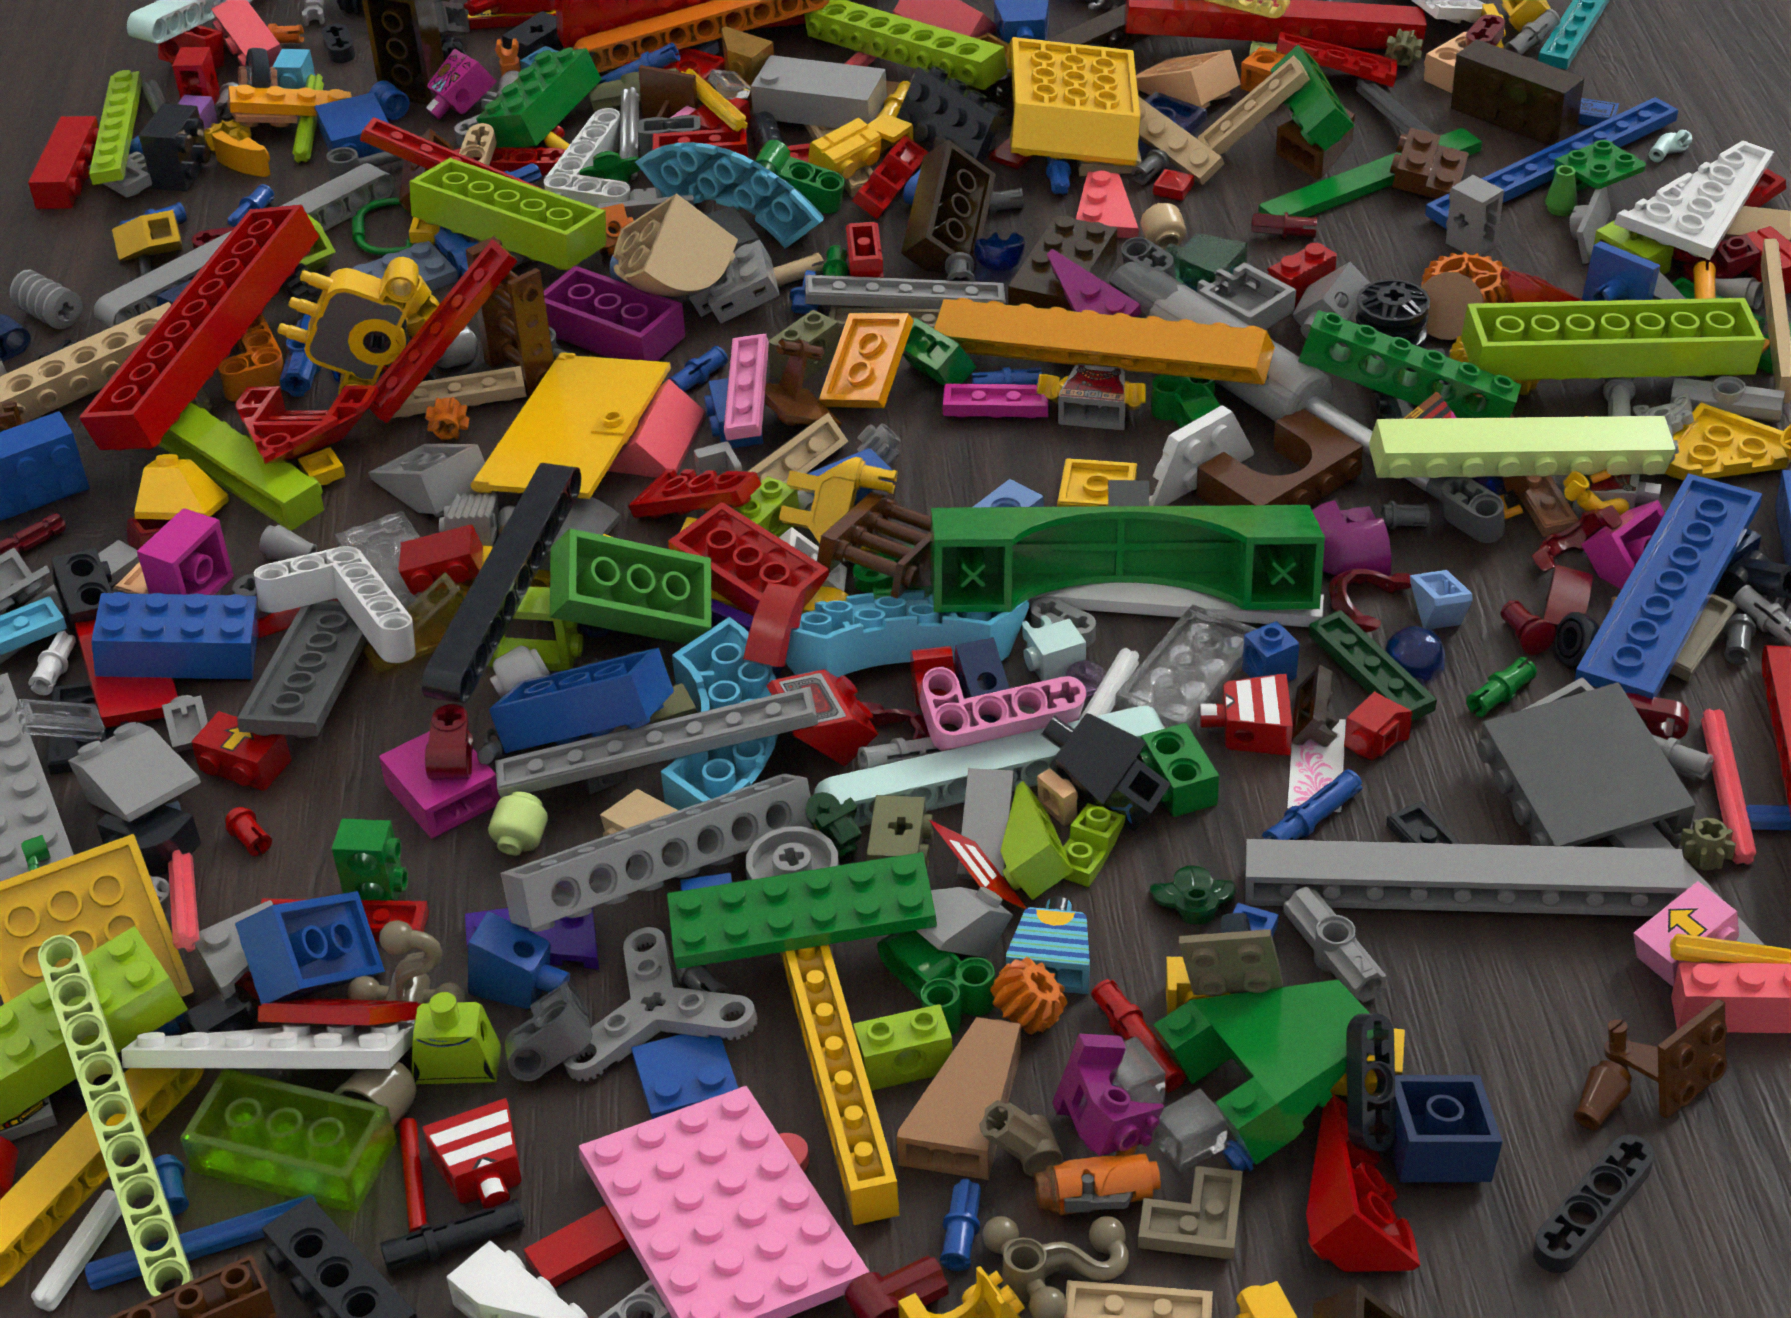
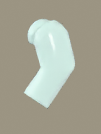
(1669, 144)

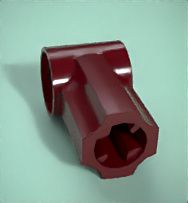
(879, 1296)

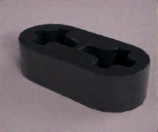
(338, 43)

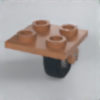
(259, 75)

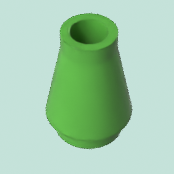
(1562, 192)

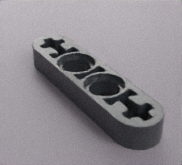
(1588, 1199)

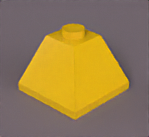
(176, 484)

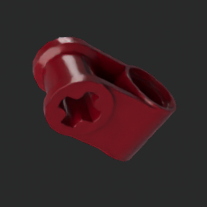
(449, 744)

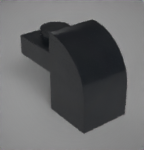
(157, 836)

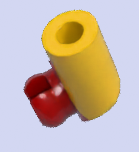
(555, 140)

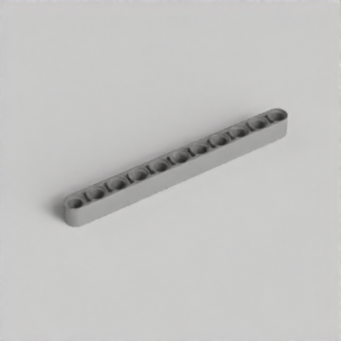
(327, 204)

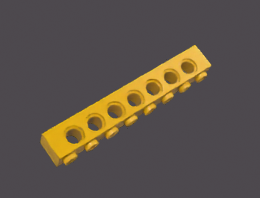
(842, 1085)

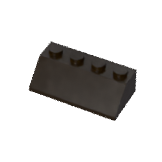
(947, 207)

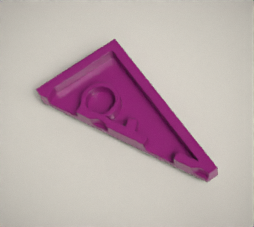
(1089, 292)

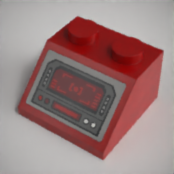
(841, 718)

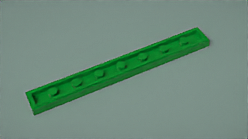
(1354, 182)

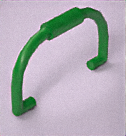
(358, 227)

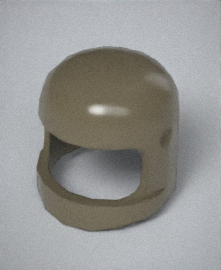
(384, 1087)

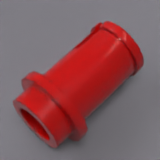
(243, 825)

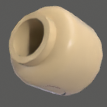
(1163, 225)

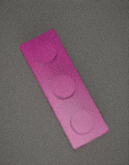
(994, 400)

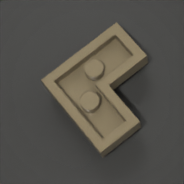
(1198, 1228)

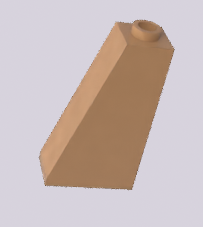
(944, 1124)

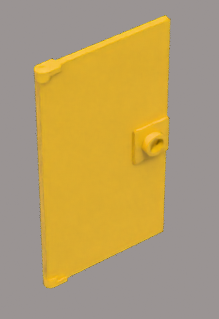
(573, 419)

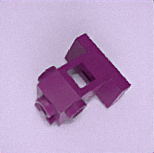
(1100, 1111)

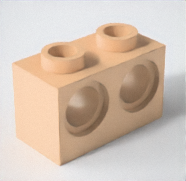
(1441, 63)

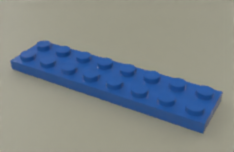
(1669, 586)

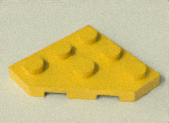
(1725, 446)

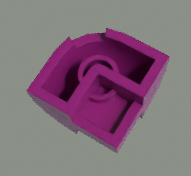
(1353, 539)

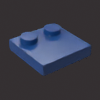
(682, 1072)

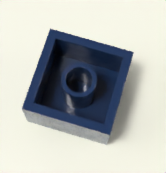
(1444, 1129)

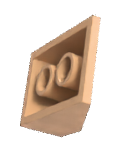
(1192, 78)

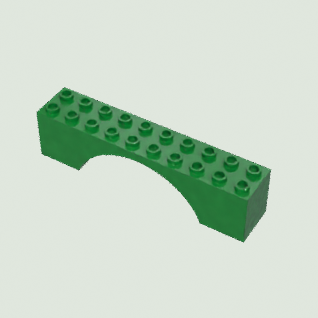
(1234, 552)

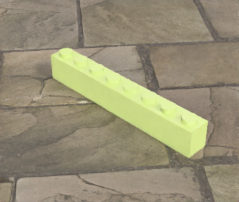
(1520, 446)

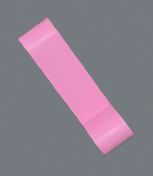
(1052, 697)

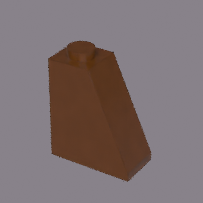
(1309, 158)

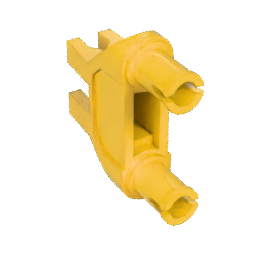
(834, 494)

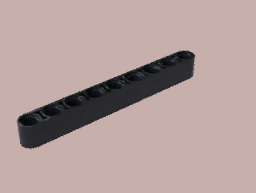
(501, 584)

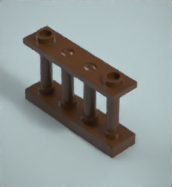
(515, 323)
(859, 528)

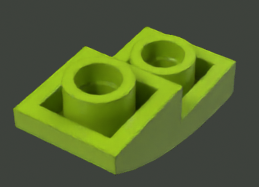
(1091, 842)

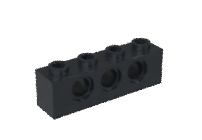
(329, 1267)

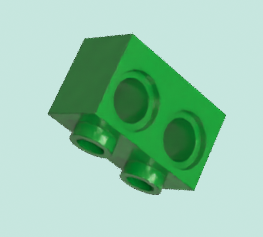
(937, 355)
(1183, 763)
(369, 859)

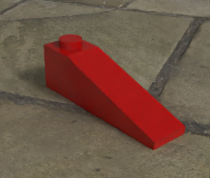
(1352, 1206)

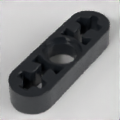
(1358, 1114)

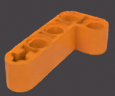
(257, 365)

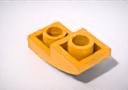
(242, 155)

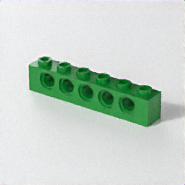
(1391, 377)

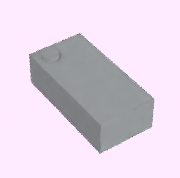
(818, 91)

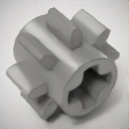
(881, 441)

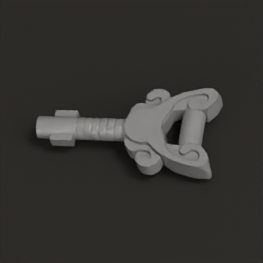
(1675, 413)

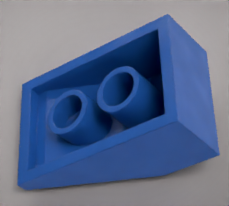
(308, 946)

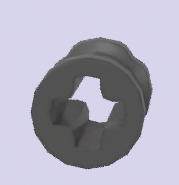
(960, 267)

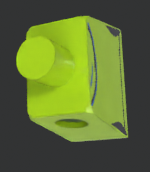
(453, 1043)

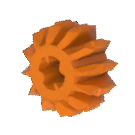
(1029, 995)

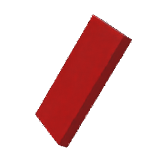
(123, 697)

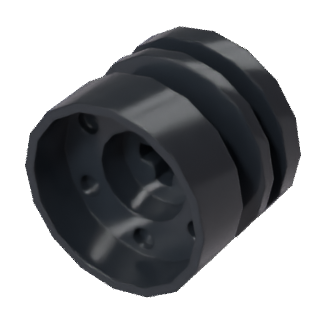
(1395, 309)

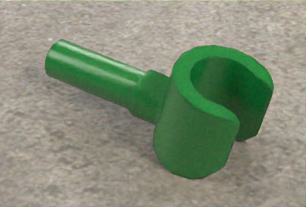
(35, 851)

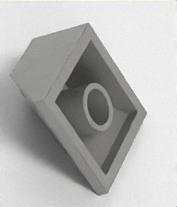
(967, 921)

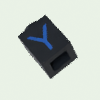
(1137, 794)

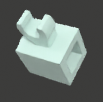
(1052, 647)

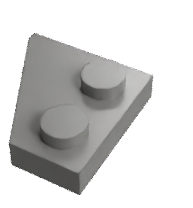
(222, 951)

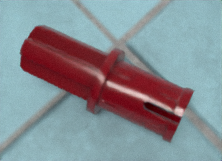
(1283, 225)

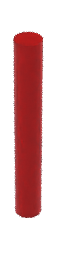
(412, 1174)

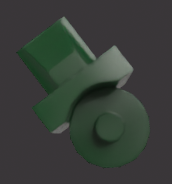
(835, 822)

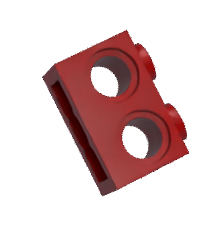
(195, 37)

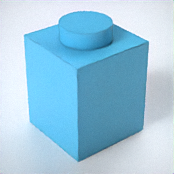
(293, 68)

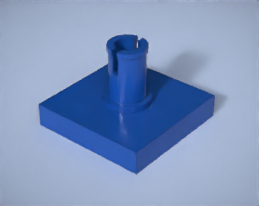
(1619, 275)

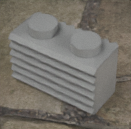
(475, 510)

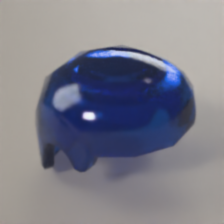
(999, 253)
(1417, 651)

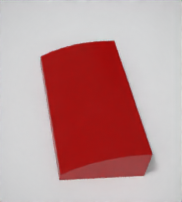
(747, 557)

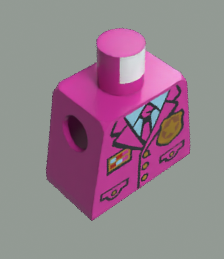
(458, 84)

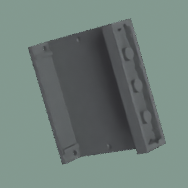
(1583, 769)

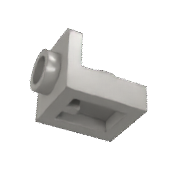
(184, 720)

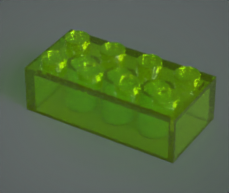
(289, 1139)

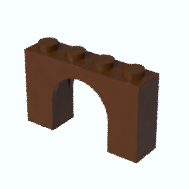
(1321, 451)

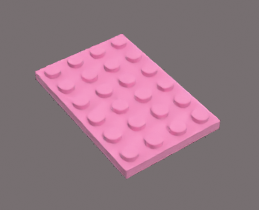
(722, 1212)

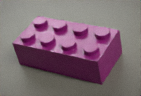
(612, 316)

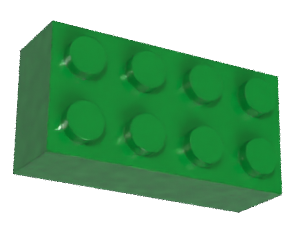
(540, 97)

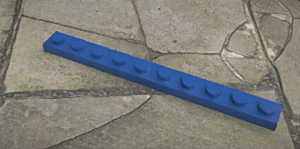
(1540, 166)

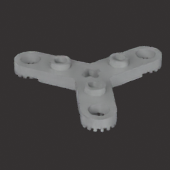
(682, 1010)

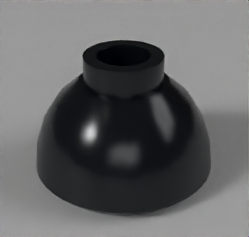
(1574, 637)

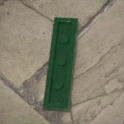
(1370, 663)

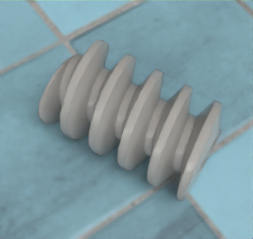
(45, 299)

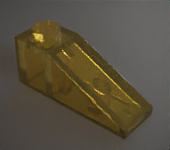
(431, 618)

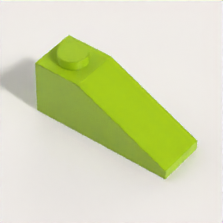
(1032, 846)

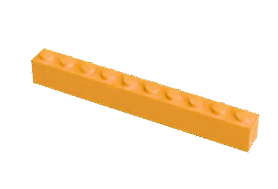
(1108, 340)

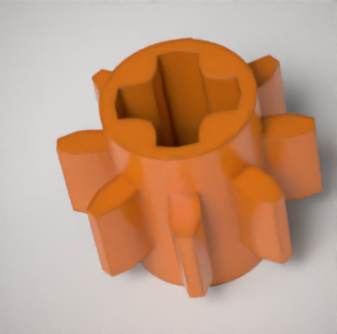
(447, 418)

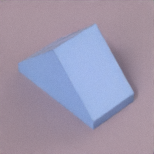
(1440, 599)

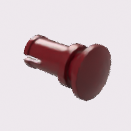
(1531, 630)

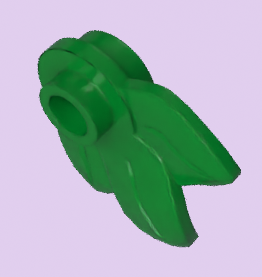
(612, 167)

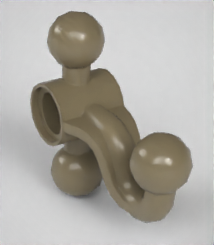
(410, 977)
(1029, 1262)

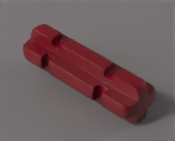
(34, 534)

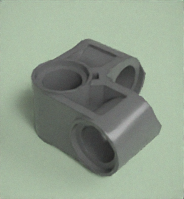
(555, 1033)

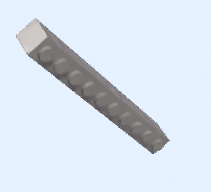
(1466, 876)

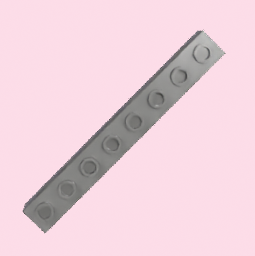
(531, 885)

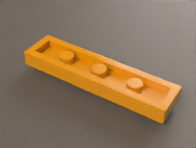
(280, 100)

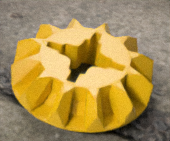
(231, 128)

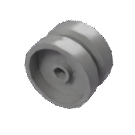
(790, 851)

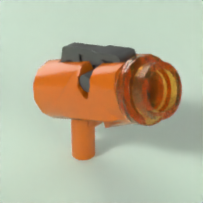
(1097, 1183)

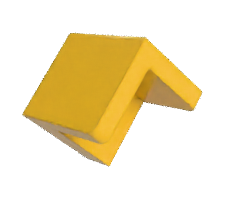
(891, 130)

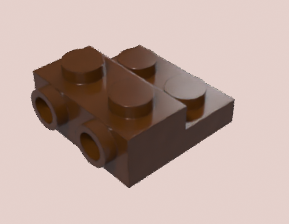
(1425, 165)

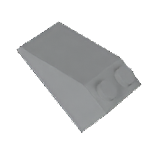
(431, 475)
(131, 772)

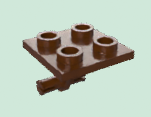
(665, 92)
(788, 397)
(1680, 1063)

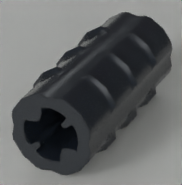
(763, 129)

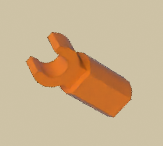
(508, 57)

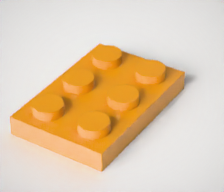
(866, 360)

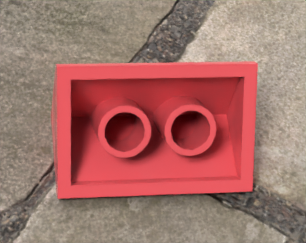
(947, 14)
(661, 434)

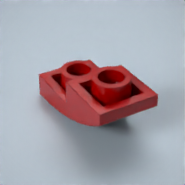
(772, 624)

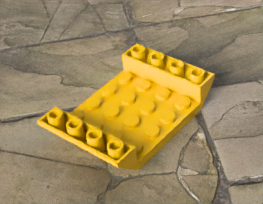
(1074, 101)

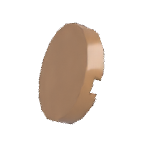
(1448, 303)

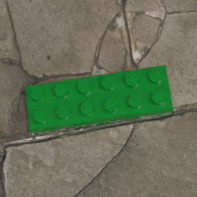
(800, 910)

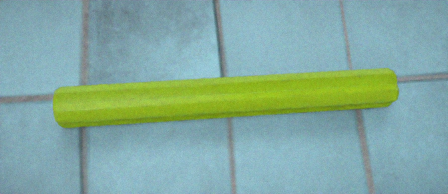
(306, 126)

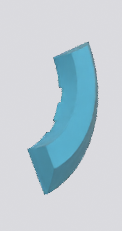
(734, 181)
(885, 630)
(715, 678)

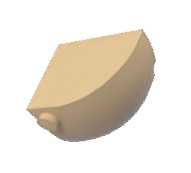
(673, 250)

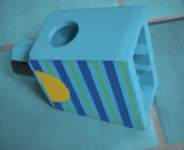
(1057, 940)

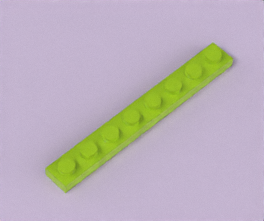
(116, 127)

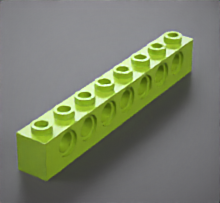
(908, 42)

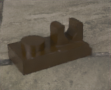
(1310, 710)

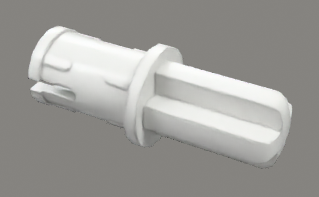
(52, 663)

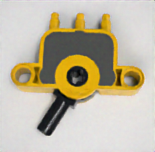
(357, 320)

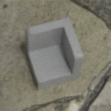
(716, 457)

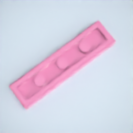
(746, 387)

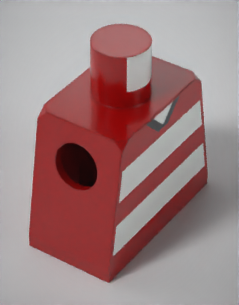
(1253, 715)
(476, 1153)

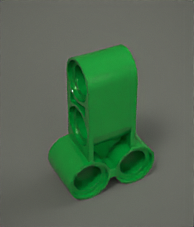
(817, 184)
(1182, 398)
(939, 976)

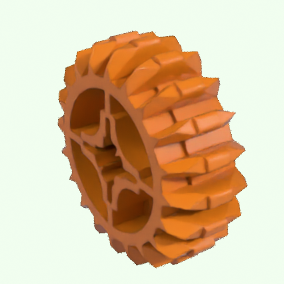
(1479, 269)

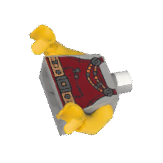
(1093, 396)
(1618, 490)

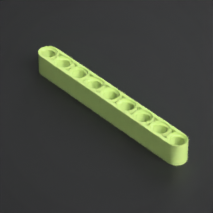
(112, 1099)

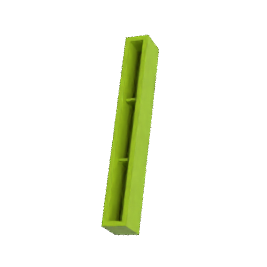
(236, 465)

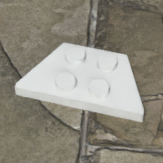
(1193, 446)

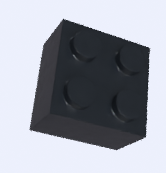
(175, 147)

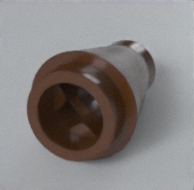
(1603, 1092)

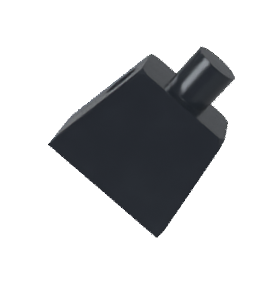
(1092, 755)

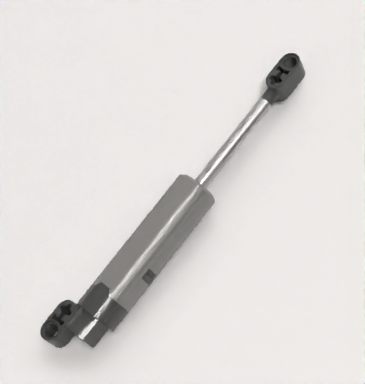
(1289, 385)

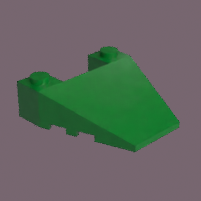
(1281, 1039)

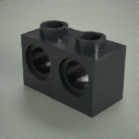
(79, 584)

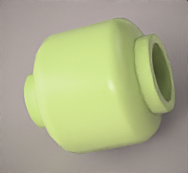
(518, 823)

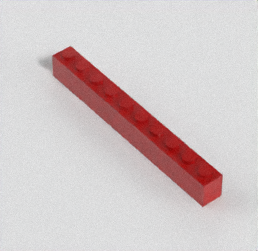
(1324, 21)

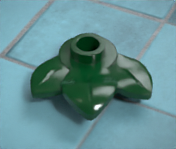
(1193, 894)

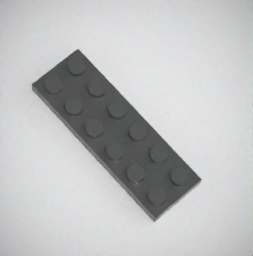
(304, 673)

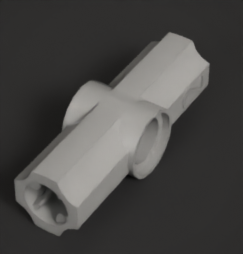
(1732, 396)
(1335, 944)

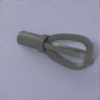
(491, 749)

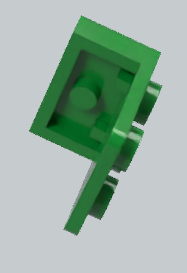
(1600, 165)

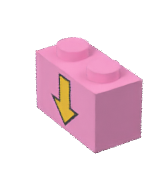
(1692, 913)

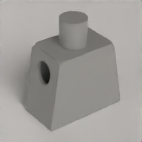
(1322, 294)

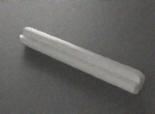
(629, 125)

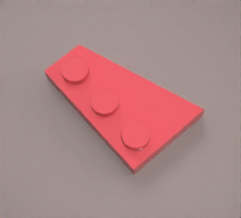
(1107, 202)

